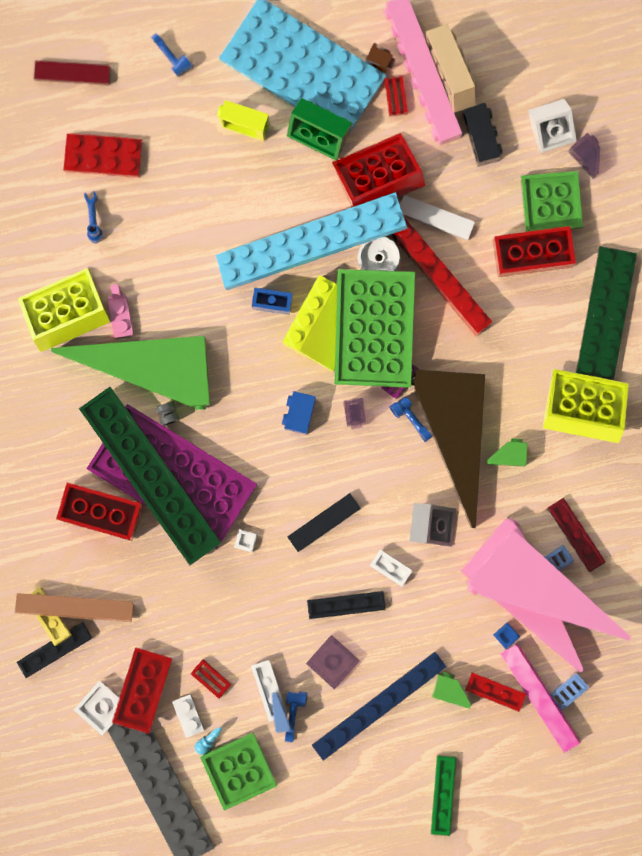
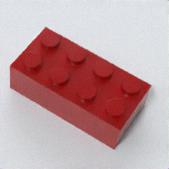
(534, 251)
(99, 511)

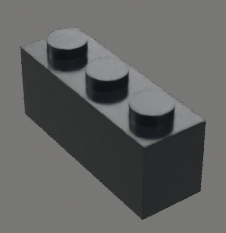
(482, 134)

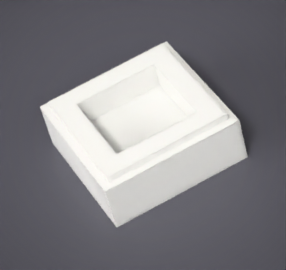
(245, 540)

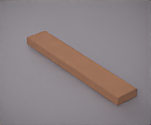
(73, 607)

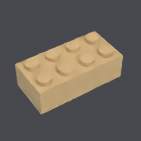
(452, 68)

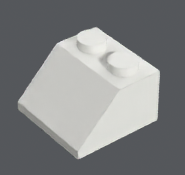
(552, 125)

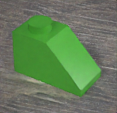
(510, 454)
(450, 690)

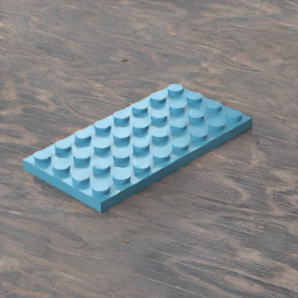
(300, 63)

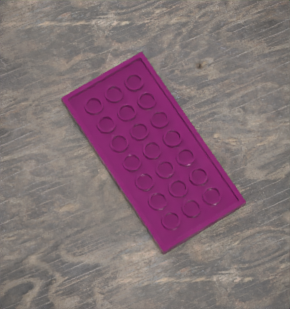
(209, 483)

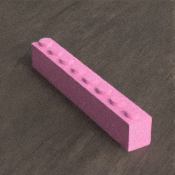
(423, 70)

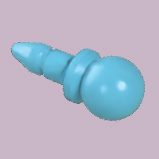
(203, 746)

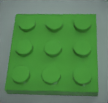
(551, 201)
(238, 771)

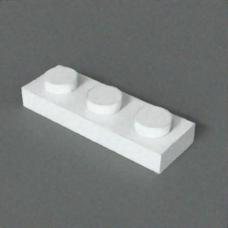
(267, 685)

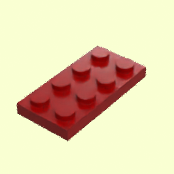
(102, 155)
(142, 690)

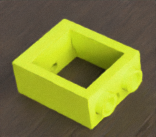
(243, 120)

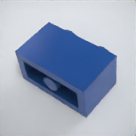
(272, 301)
(299, 412)

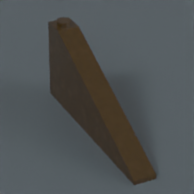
(455, 416)

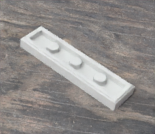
(436, 217)

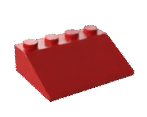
(379, 171)

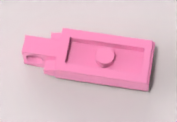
(120, 313)

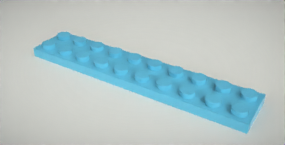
(311, 241)

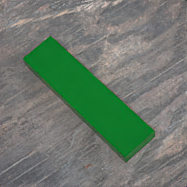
(443, 795)

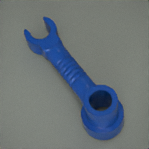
(179, 65)
(97, 236)
(403, 407)
(295, 700)

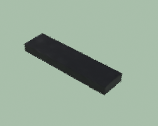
(323, 522)
(346, 605)
(50, 653)

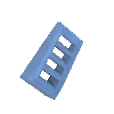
(566, 554)
(580, 682)
(280, 718)

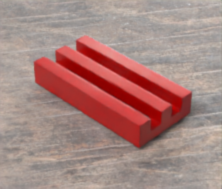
(393, 80)
(216, 673)

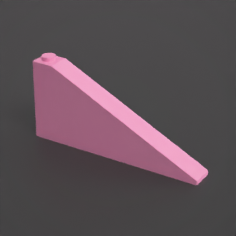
(529, 581)
(546, 628)

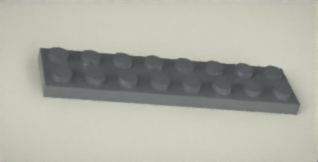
(162, 791)

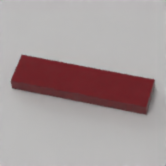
(72, 72)
(576, 535)

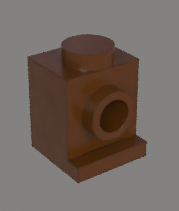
(380, 58)

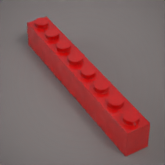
(442, 279)

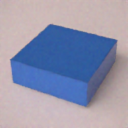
(506, 635)

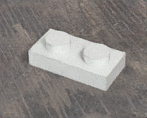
(391, 568)
(188, 716)

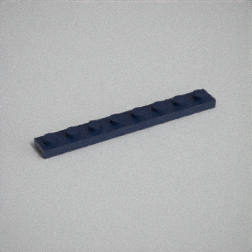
(378, 705)

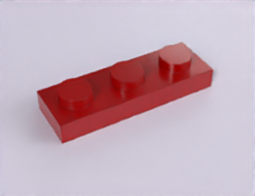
(495, 691)

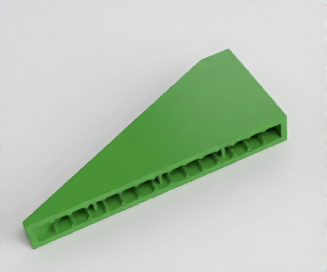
(163, 366)

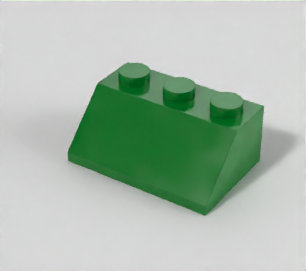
(318, 129)

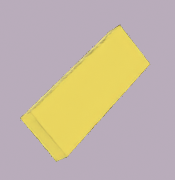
(53, 625)

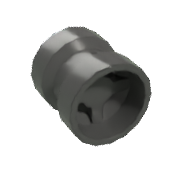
(167, 409)

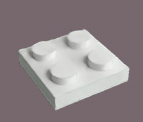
(98, 707)

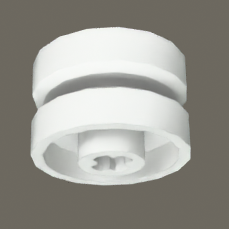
(379, 247)

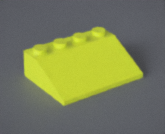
(63, 310)
(315, 325)
(586, 406)

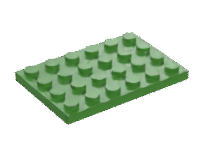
(374, 327)

